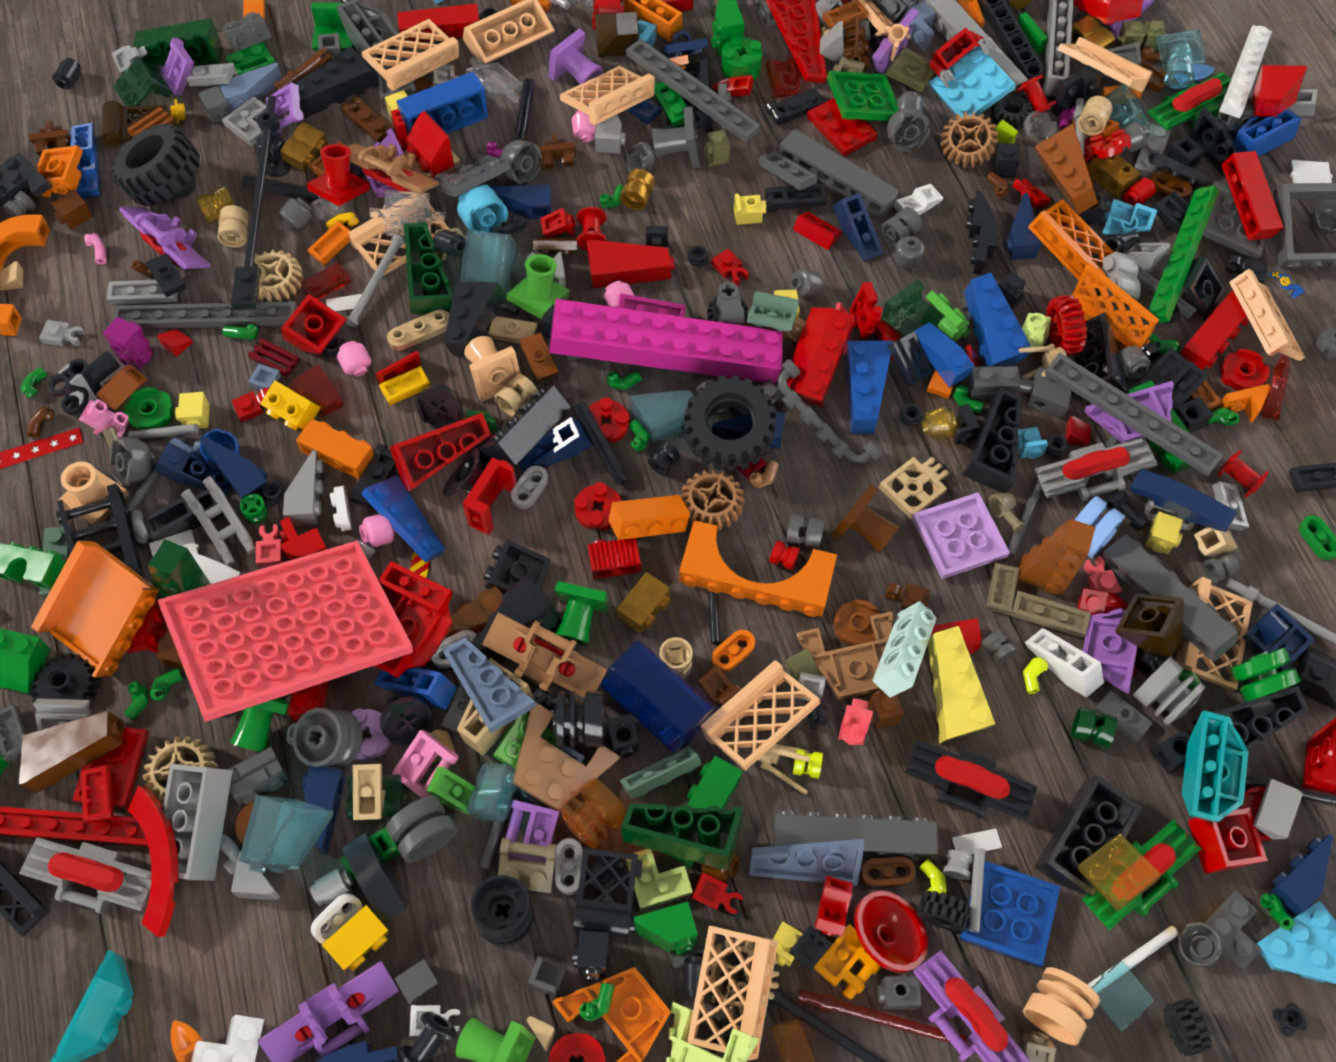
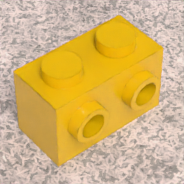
(289, 405)
(356, 939)

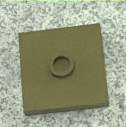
(911, 70)

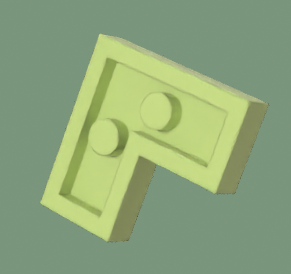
(656, 887)

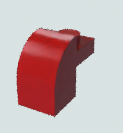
(299, 546)
(833, 906)

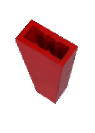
(627, 263)

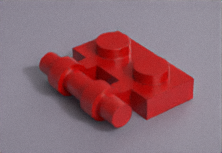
(865, 311)

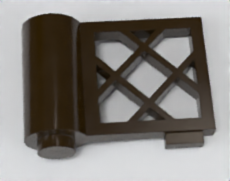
(116, 121)

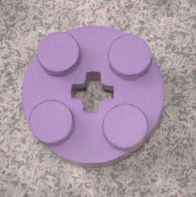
(378, 743)

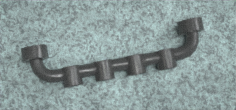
(823, 431)

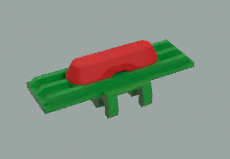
(1190, 102)
(1166, 853)

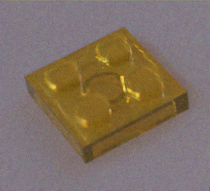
(1119, 872)

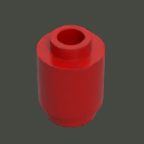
(1139, 191)

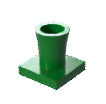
(579, 610)
(256, 722)

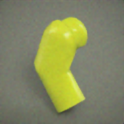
(1031, 672)
(936, 877)

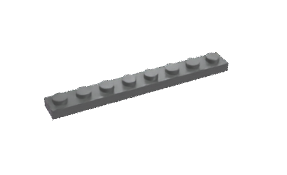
(693, 90)
(205, 315)
(1134, 414)

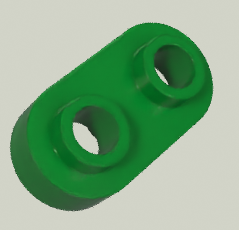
(1320, 538)

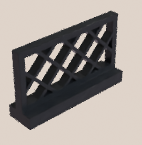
(704, 76)

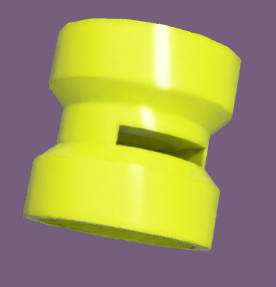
(813, 766)

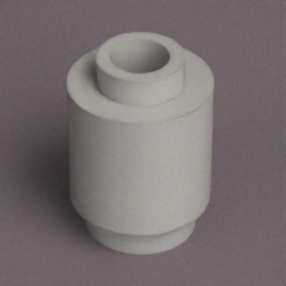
(331, 886)

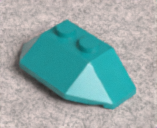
(1214, 768)
(98, 1013)

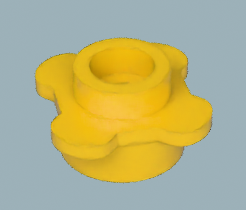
(178, 111)

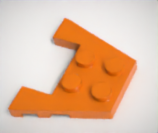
(634, 1012)

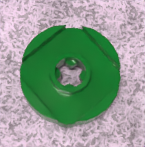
(158, 417)

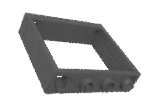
(1284, 237)

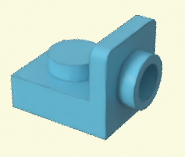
(647, 32)
(1030, 443)

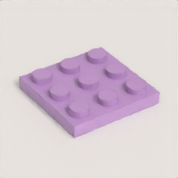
(960, 535)

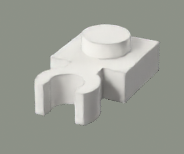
(417, 1026)

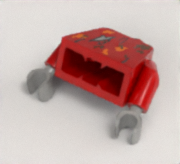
(954, 50)

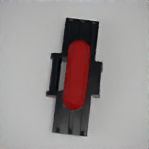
(974, 772)

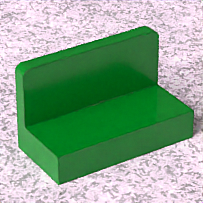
(1033, 33)

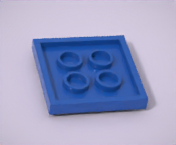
(1014, 915)

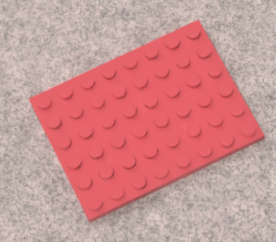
(282, 629)

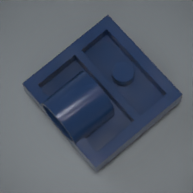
(691, 46)
(1278, 630)

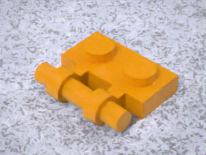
(841, 957)

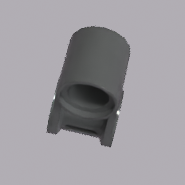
(729, 304)

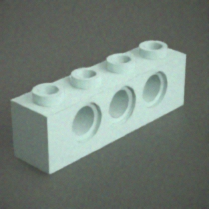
(904, 649)

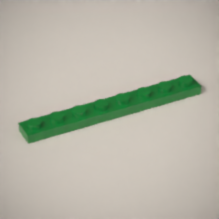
(1183, 253)

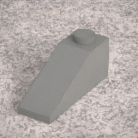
(609, 136)

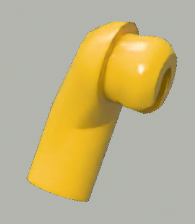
(349, 217)

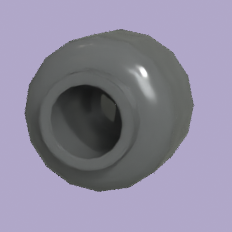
(911, 100)
(1137, 134)
(295, 214)
(909, 252)
(807, 282)
(1134, 362)

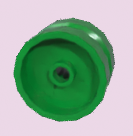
(1265, 675)

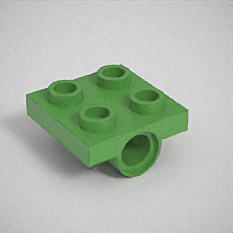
(954, 322)
(512, 740)

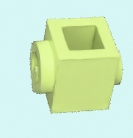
(1037, 329)

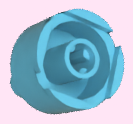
(481, 209)

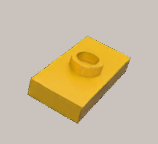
(404, 385)

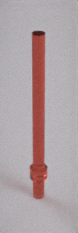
(827, 1003)

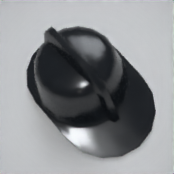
(275, 165)
(466, 474)

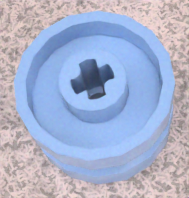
(1105, 527)

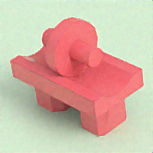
(855, 722)

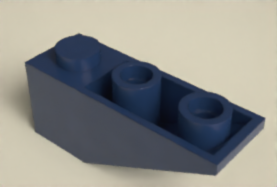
(526, 200)
(740, 426)
(189, 469)
(1306, 879)

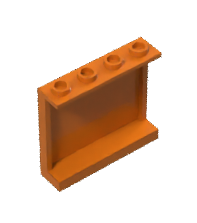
(96, 606)

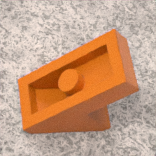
(1249, 400)

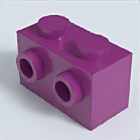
(128, 342)

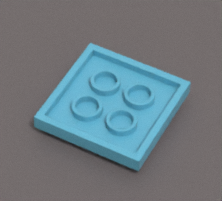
(976, 86)

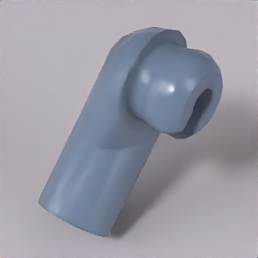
(192, 449)

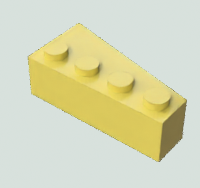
(957, 690)

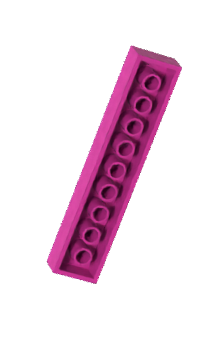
(665, 341)

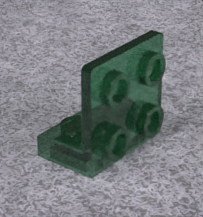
(139, 81)
(909, 310)

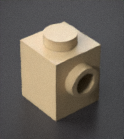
(1215, 542)

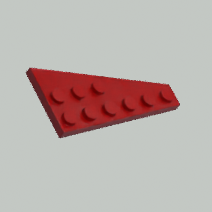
(802, 33)

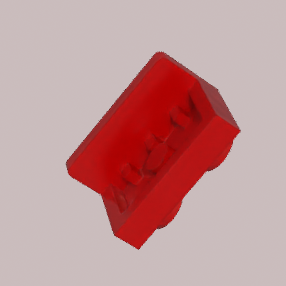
(150, 632)

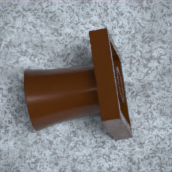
(867, 523)

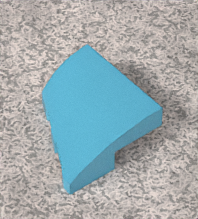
(1128, 218)

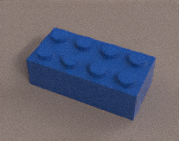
(449, 104)

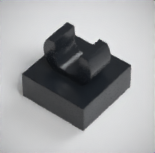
(657, 236)

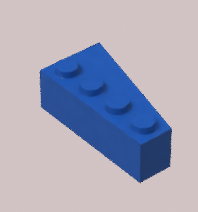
(994, 323)
(865, 377)

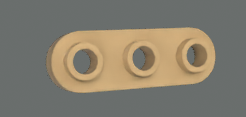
(412, 336)

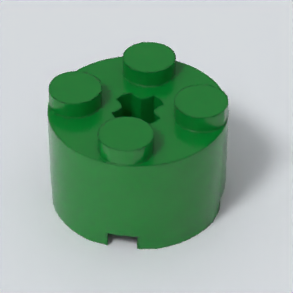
(741, 57)

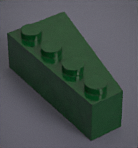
(199, 40)
(426, 278)
(175, 570)
(684, 831)

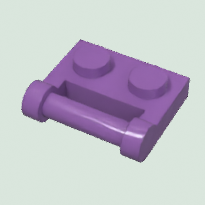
(177, 67)
(288, 100)
(539, 828)

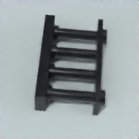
(120, 522)

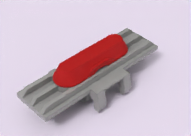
(1093, 460)
(90, 867)

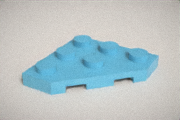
(1306, 947)

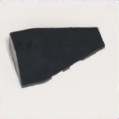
(1214, 139)
(1101, 354)
(525, 605)

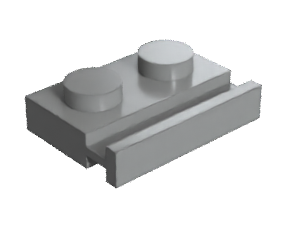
(59, 711)

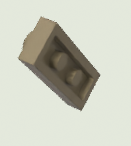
(1050, 614)

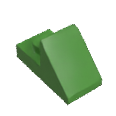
(451, 790)

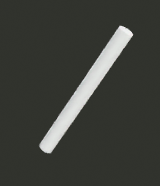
(1146, 950)

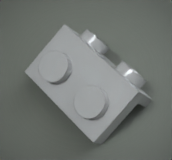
(211, 75)

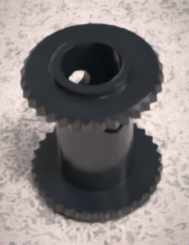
(430, 1038)

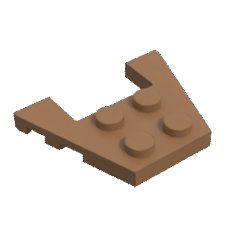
(851, 668)
(548, 771)

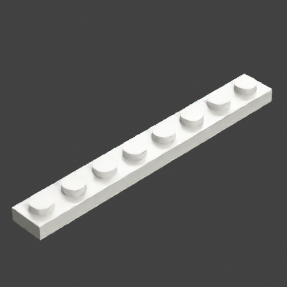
(1245, 71)

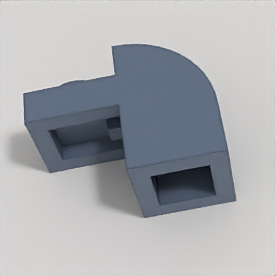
(922, 25)

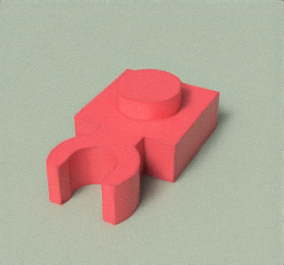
(269, 550)
(1100, 578)

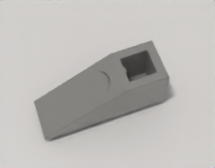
(302, 495)

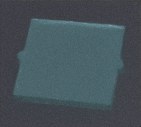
(1121, 995)

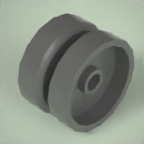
(327, 737)
(421, 828)

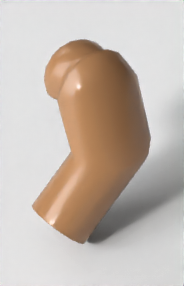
(761, 480)

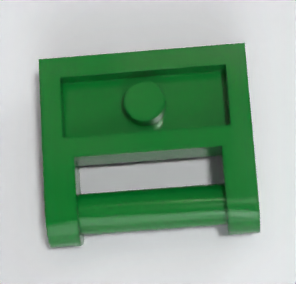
(250, 58)

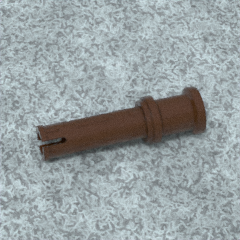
(303, 70)

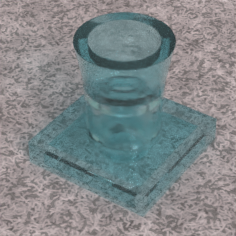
(1179, 54)

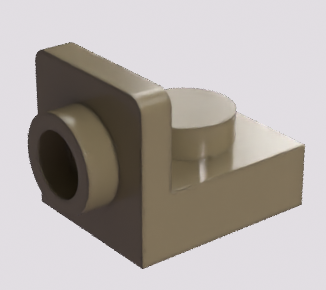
(849, 66)
(1038, 1047)

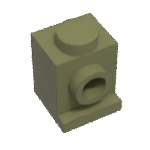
(717, 148)

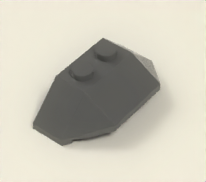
(366, 26)

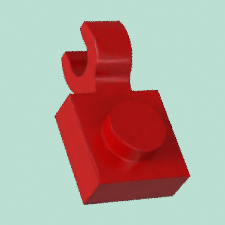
(249, 405)

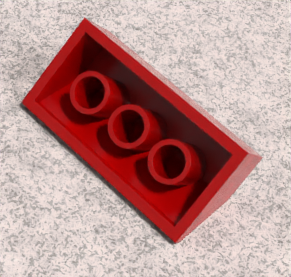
(820, 352)

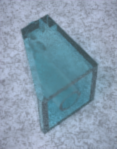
(488, 258)
(281, 833)

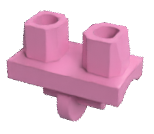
(101, 418)

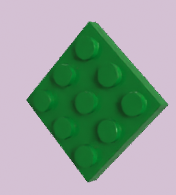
(863, 95)

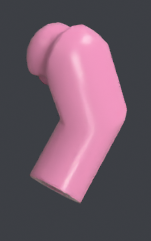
(100, 249)

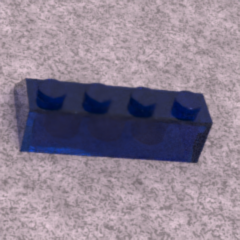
(656, 696)

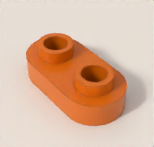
(732, 652)

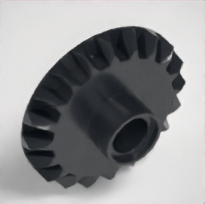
(79, 682)

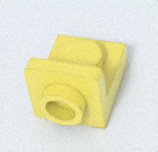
(787, 938)

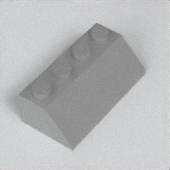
(197, 810)

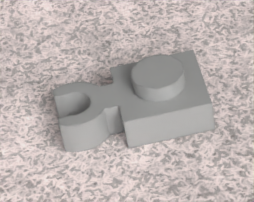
(59, 332)

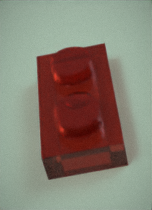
(326, 281)

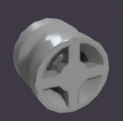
(958, 865)

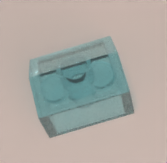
(1126, 107)

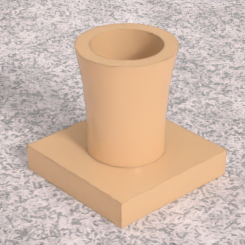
(490, 368)
(87, 486)

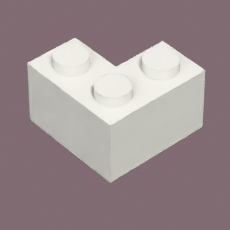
(239, 1046)

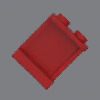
(477, 505)

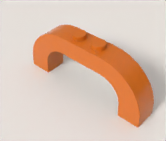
(17, 233)

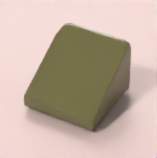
(801, 663)

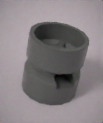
(903, 224)
(813, 533)

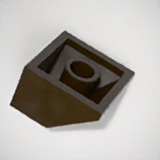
(615, 33)
(1153, 623)

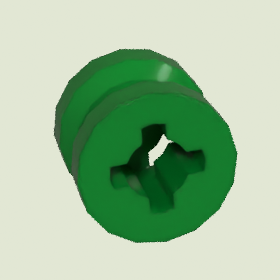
(253, 502)

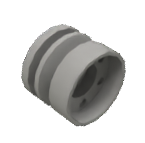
(1169, 691)

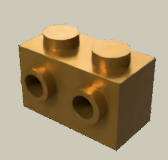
(1113, 174)
(644, 603)

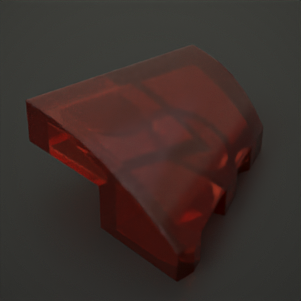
(783, 77)
(318, 389)
(1275, 397)

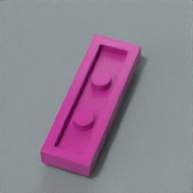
(650, 305)

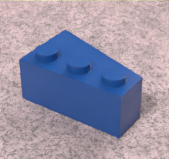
(1267, 132)

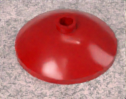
(891, 931)

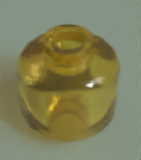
(939, 423)

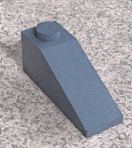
(250, 84)

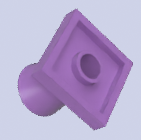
(569, 57)

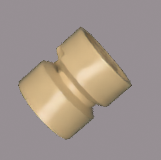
(1095, 115)
(233, 226)
(515, 395)
(677, 652)

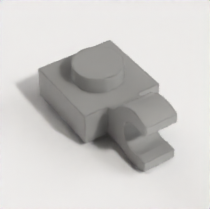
(126, 55)

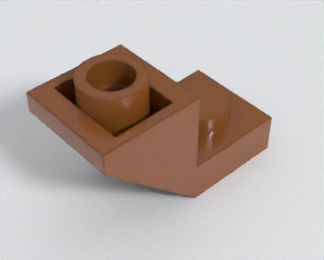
(121, 387)

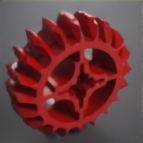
(1067, 324)

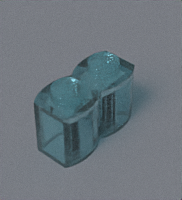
(493, 792)

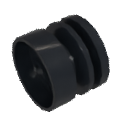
(579, 719)
(498, 895)

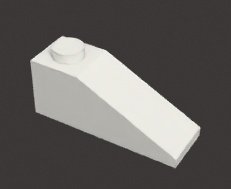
(1067, 662)

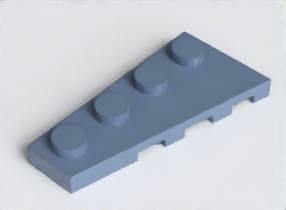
(489, 689)
(809, 861)

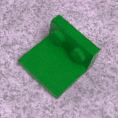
(328, 22)

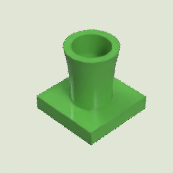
(538, 289)
(485, 1045)

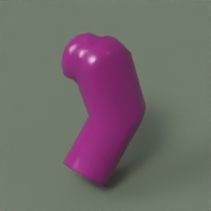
(1066, 117)
(493, 150)

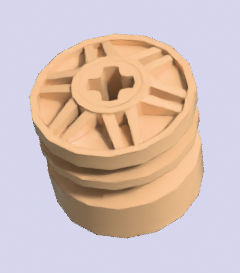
(1061, 1006)

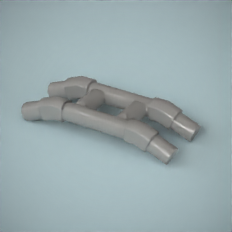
(205, 516)

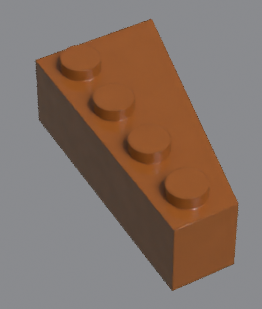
(1066, 166)
(1057, 558)

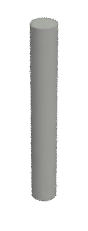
(164, 432)
(976, 890)

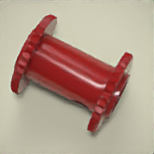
(1036, 94)
(591, 219)
(1243, 473)

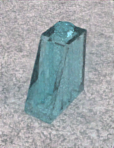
(661, 412)

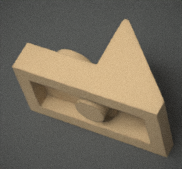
(367, 792)

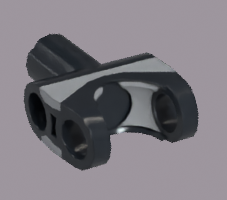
(82, 381)

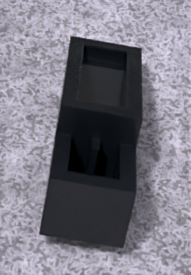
(177, 517)
(375, 878)

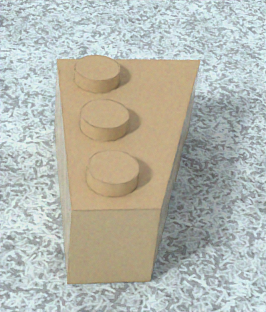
(472, 727)

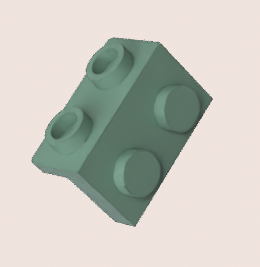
(773, 311)

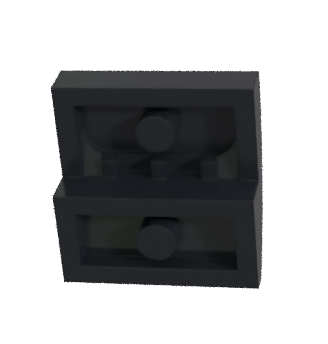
(1175, 368)

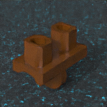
(50, 136)
(557, 150)

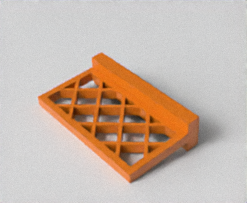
(1066, 247)
(1123, 331)

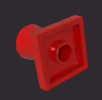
(337, 183)

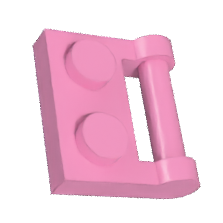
(418, 760)

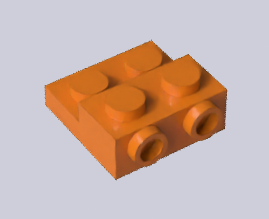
(60, 169)

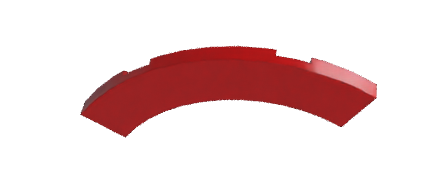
(164, 859)

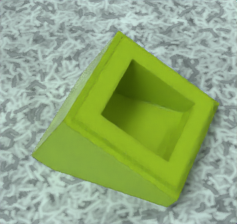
(1006, 133)

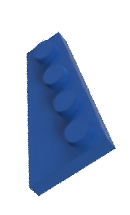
(397, 505)

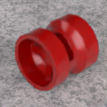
(785, 555)

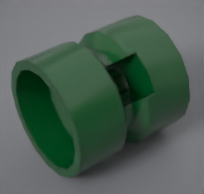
(1096, 728)

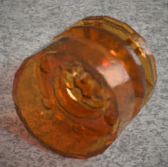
(590, 818)

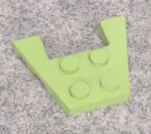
(738, 1048)

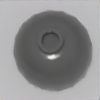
(908, 129)
(522, 160)
(132, 461)

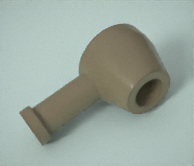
(1001, 506)

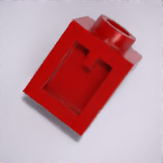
(557, 223)

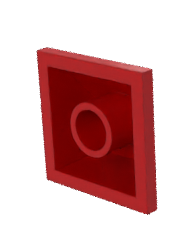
(1277, 88)

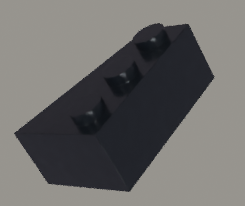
(471, 312)

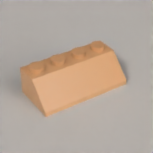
(507, 31)

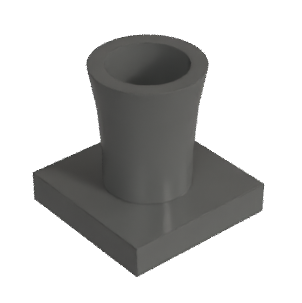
(679, 139)

